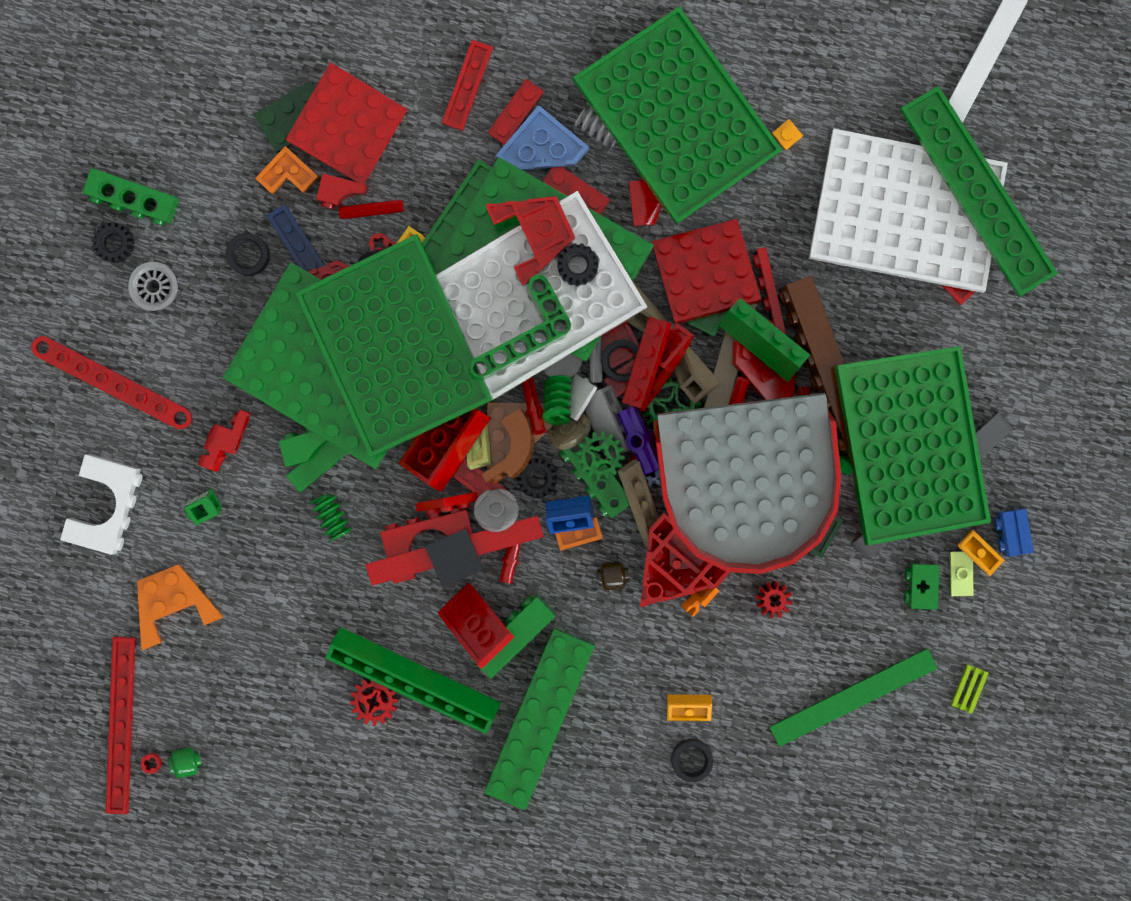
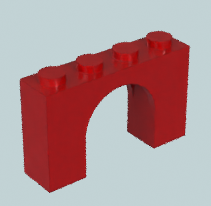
(399, 539)

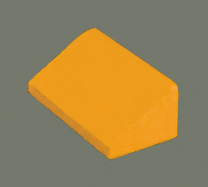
(980, 552)
(689, 707)

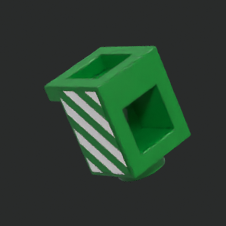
(209, 502)

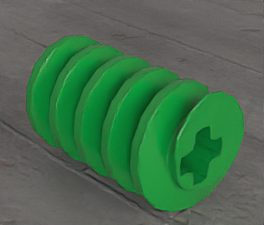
(557, 399)
(330, 516)

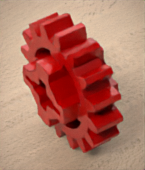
(383, 704)

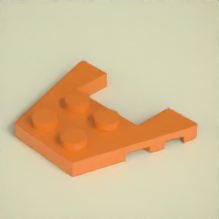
(166, 594)

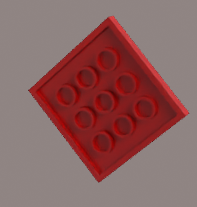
(346, 124)
(705, 271)

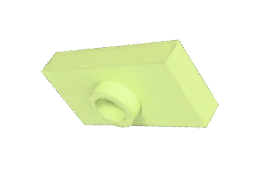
(961, 574)

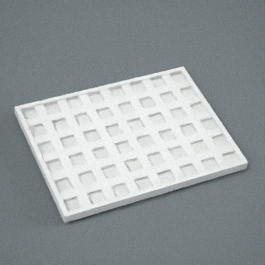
(895, 214)

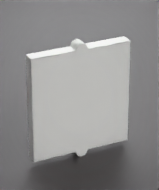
(581, 395)

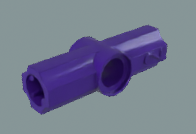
(634, 428)

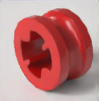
(154, 769)

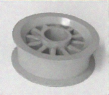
(146, 269)

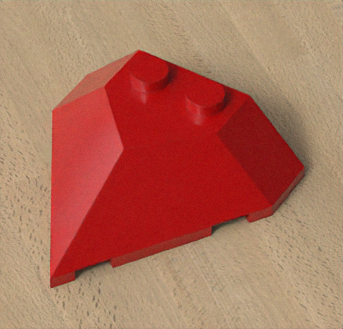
(673, 568)

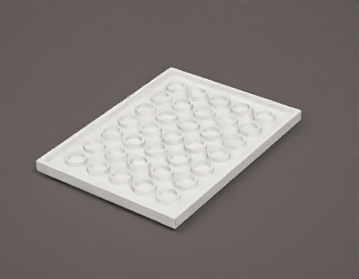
(497, 308)

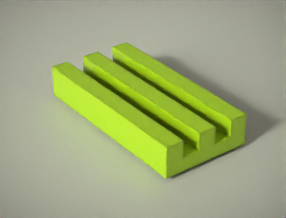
(962, 706)

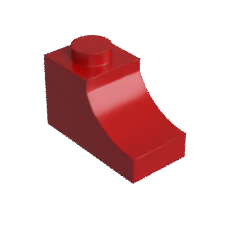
(335, 190)

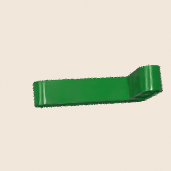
(527, 338)

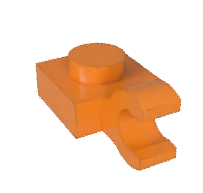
(701, 597)

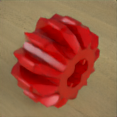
(781, 598)

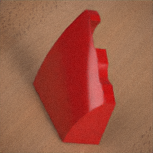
(644, 204)

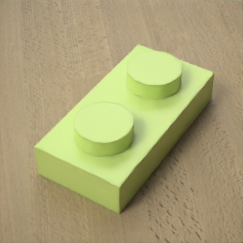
(479, 454)

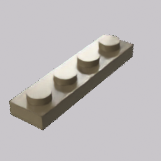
(639, 498)

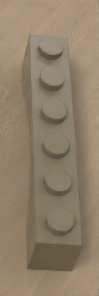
(691, 372)

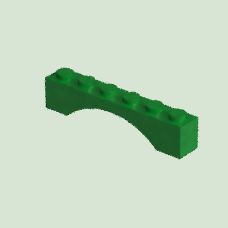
(300, 448)

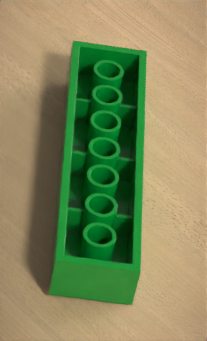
(539, 718)

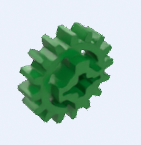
(595, 465)

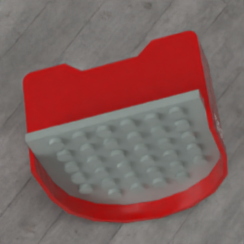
(750, 480)

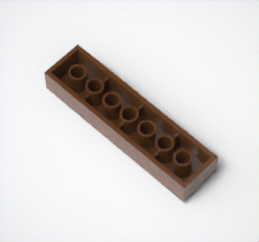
(817, 339)

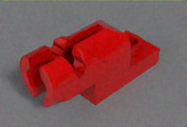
(223, 440)

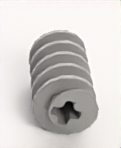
(592, 121)

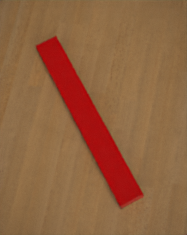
(483, 541)
(120, 725)

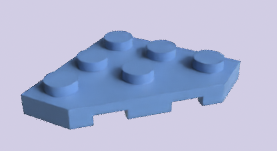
(542, 144)

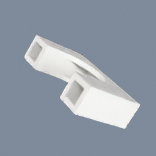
(122, 481)

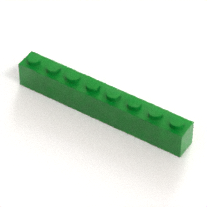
(413, 680)

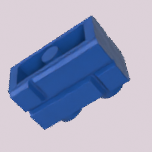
(569, 514)
(1014, 532)

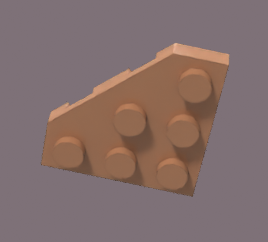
(498, 435)

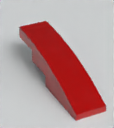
(674, 350)

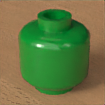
(184, 762)

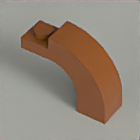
(520, 451)

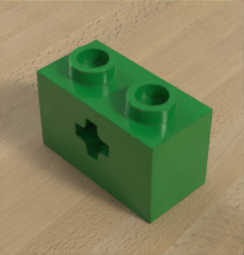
(926, 597)

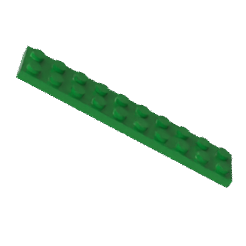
(978, 191)

